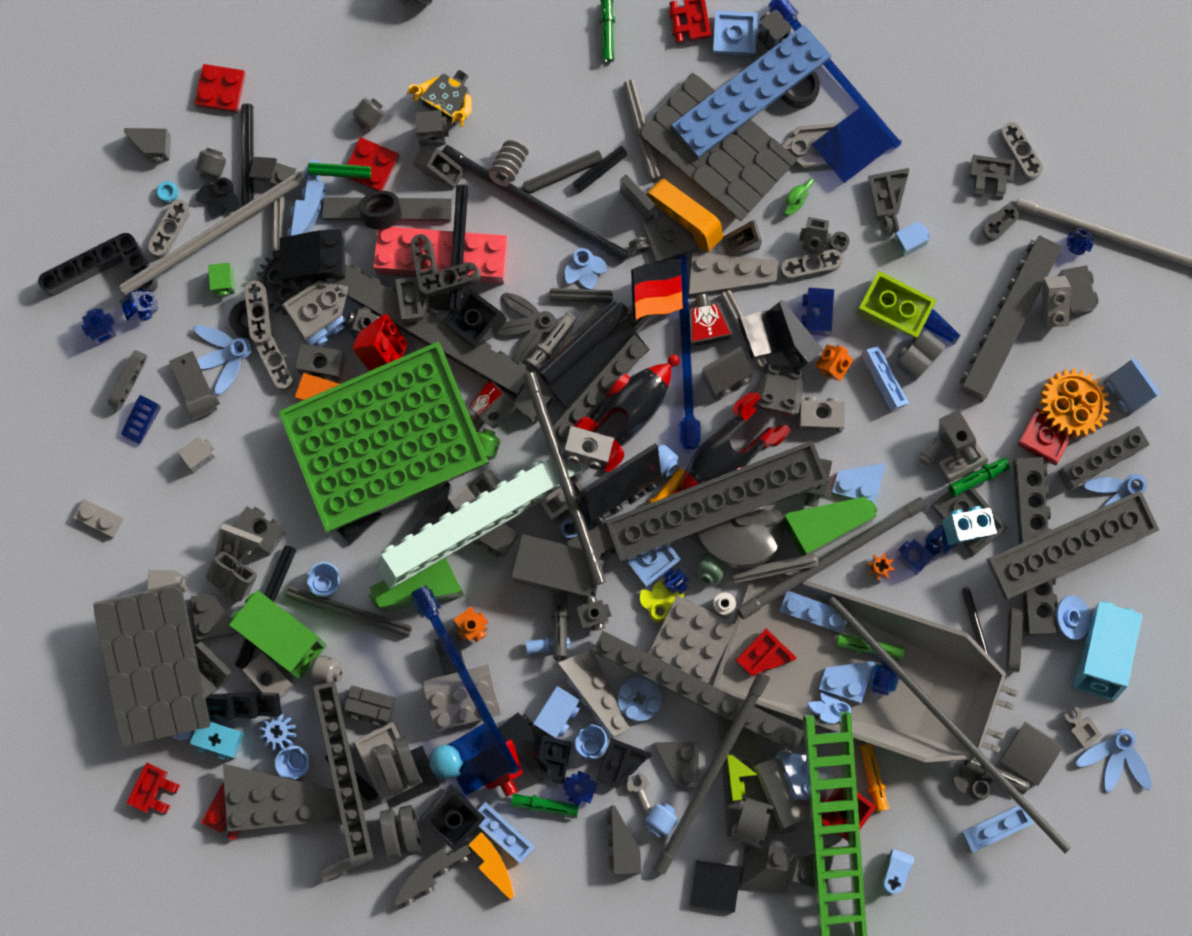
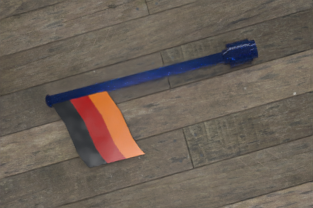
(659, 291)

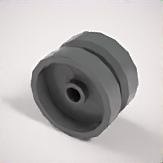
(396, 765)
(404, 831)

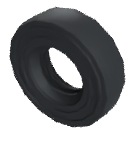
(235, 319)

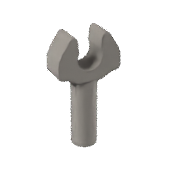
(640, 791)

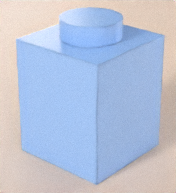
(912, 238)

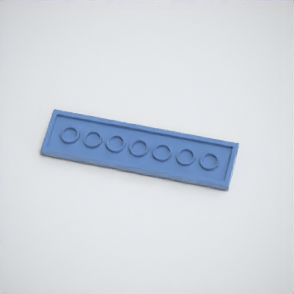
(751, 91)

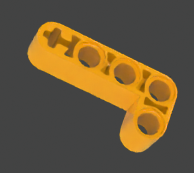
(688, 213)

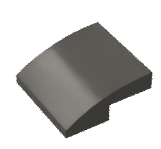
(1031, 753)

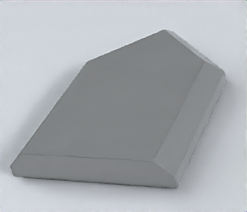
(801, 147)
(316, 307)

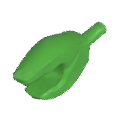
(797, 197)

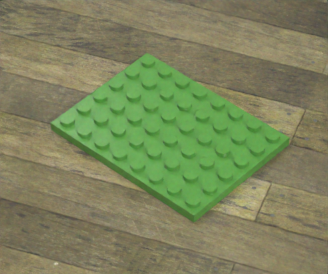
(383, 437)

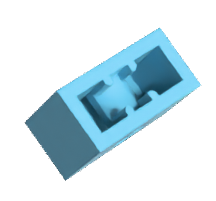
(229, 745)

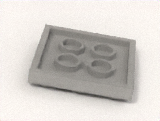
(692, 638)

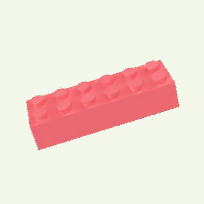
(395, 255)

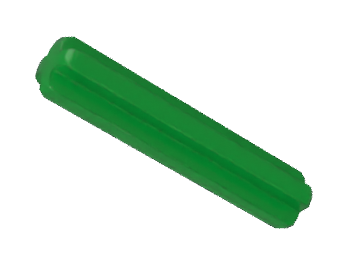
(339, 170)

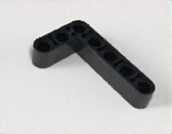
(99, 265)

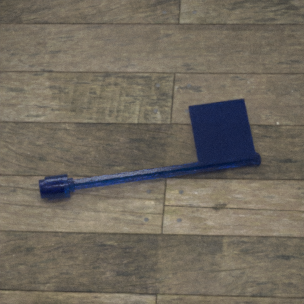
(857, 138)
(482, 749)

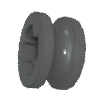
(891, 224)
(841, 235)
(639, 245)

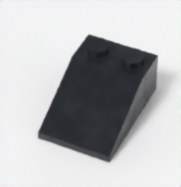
(313, 255)

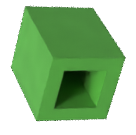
(221, 279)

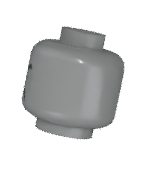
(325, 669)

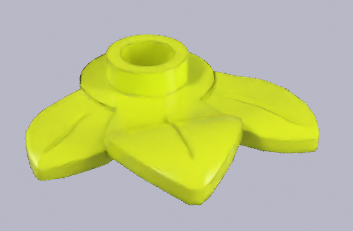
(658, 598)

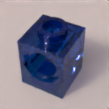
(924, 556)

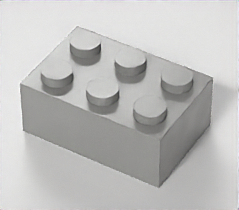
(451, 703)

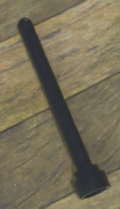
(974, 619)

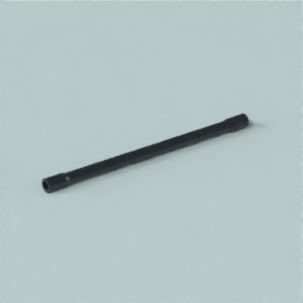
(609, 247)

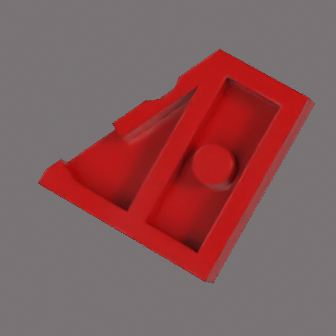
(764, 654)

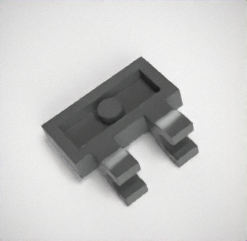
(991, 169)

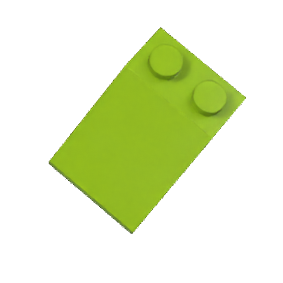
(896, 305)

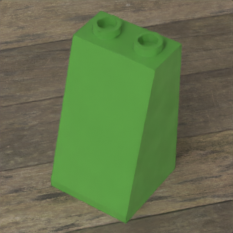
(823, 525)
(437, 577)
(277, 634)

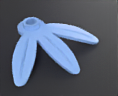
(230, 354)
(1110, 484)
(1114, 766)

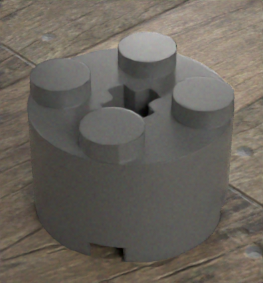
(752, 823)

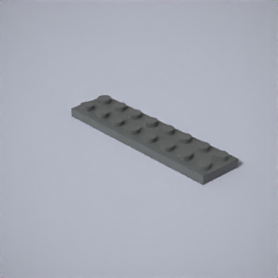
(1072, 545)

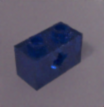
(821, 299)

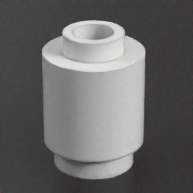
(721, 611)

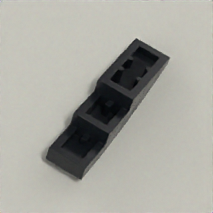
(243, 705)

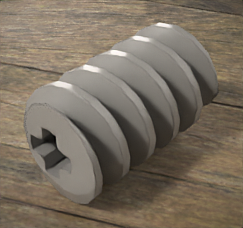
(508, 162)

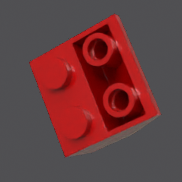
(379, 343)

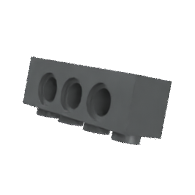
(1103, 458)

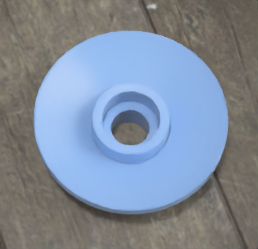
(1073, 617)

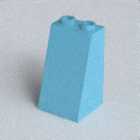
(1108, 651)

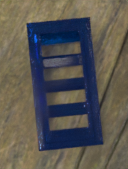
(940, 327)
(141, 401)

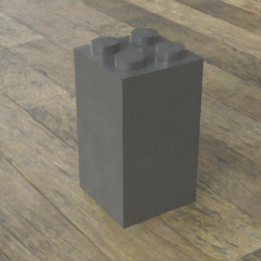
(554, 568)

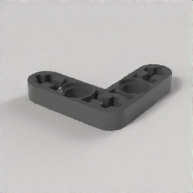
(432, 273)

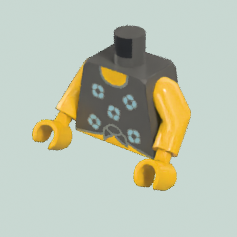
(445, 95)

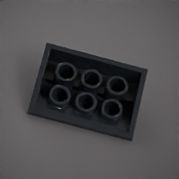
(620, 487)

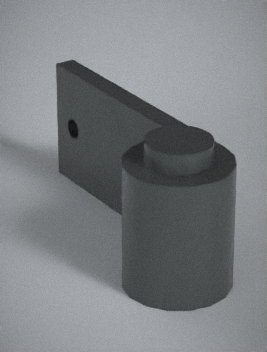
(194, 386)

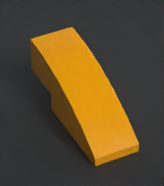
(493, 864)

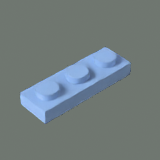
(884, 378)
(812, 611)
(996, 828)
(505, 834)

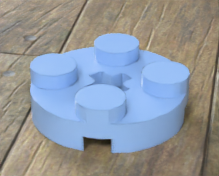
(650, 705)

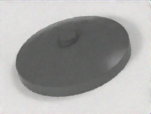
(745, 540)

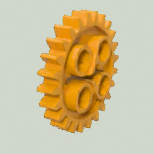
(1082, 388)

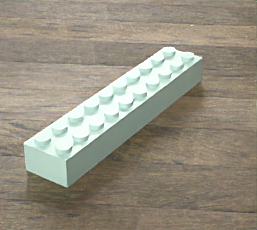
(470, 522)

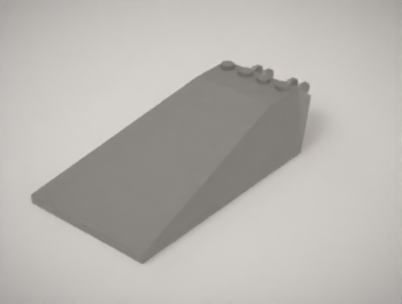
(937, 657)

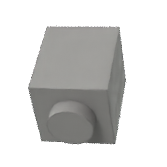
(197, 453)

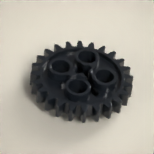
(276, 290)

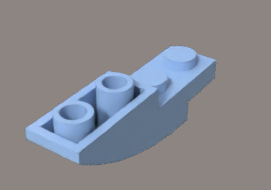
(307, 212)

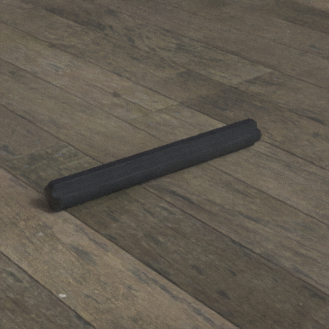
(247, 153)

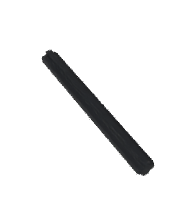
(458, 242)
(271, 592)

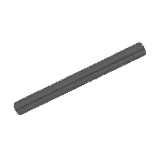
(349, 611)

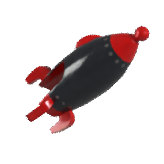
(637, 399)
(716, 454)

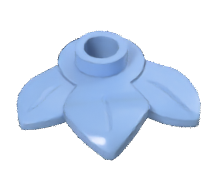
(586, 271)
(828, 707)

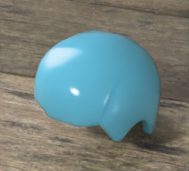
(445, 762)

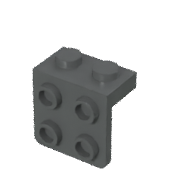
(212, 670)

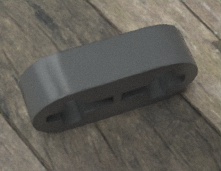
(997, 218)

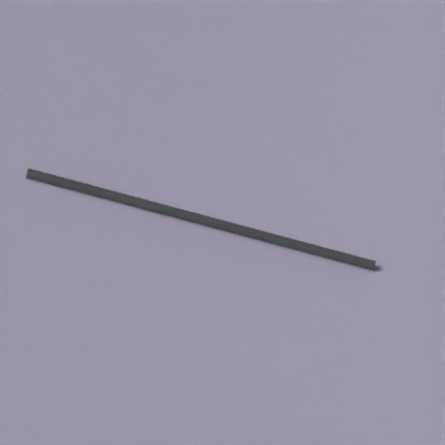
(952, 728)

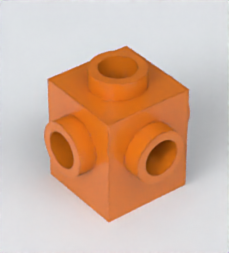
(834, 362)
(465, 619)

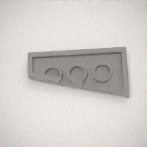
(724, 272)
(590, 683)

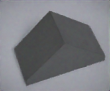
(743, 239)

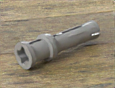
(545, 349)

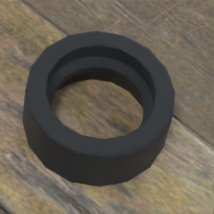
(798, 102)
(380, 199)

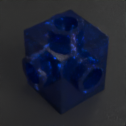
(139, 305)
(98, 325)
(588, 790)

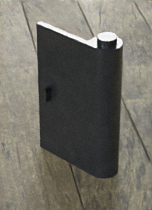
(586, 353)

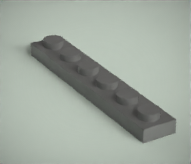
(596, 389)

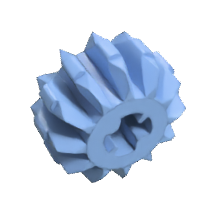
(271, 738)

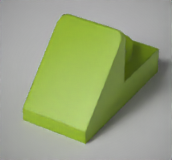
(735, 770)

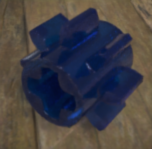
(1079, 241)
(675, 581)

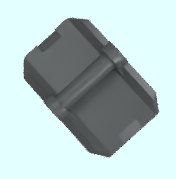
(781, 389)

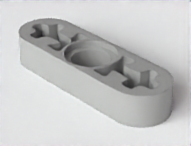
(1008, 141)
(181, 217)
(828, 267)
(254, 328)
(286, 372)

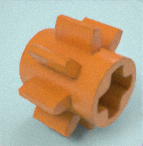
(875, 570)

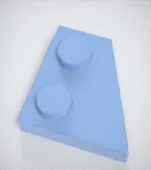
(859, 482)
(847, 680)
(795, 774)

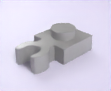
(1083, 730)

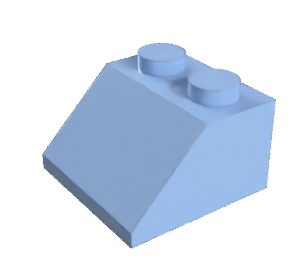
(1131, 387)

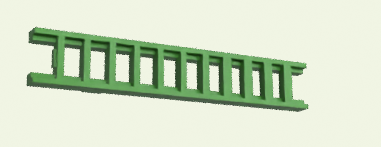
(850, 804)

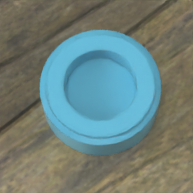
(167, 192)

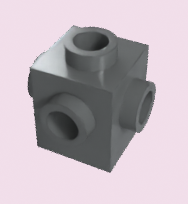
(815, 235)
(359, 319)
(587, 620)

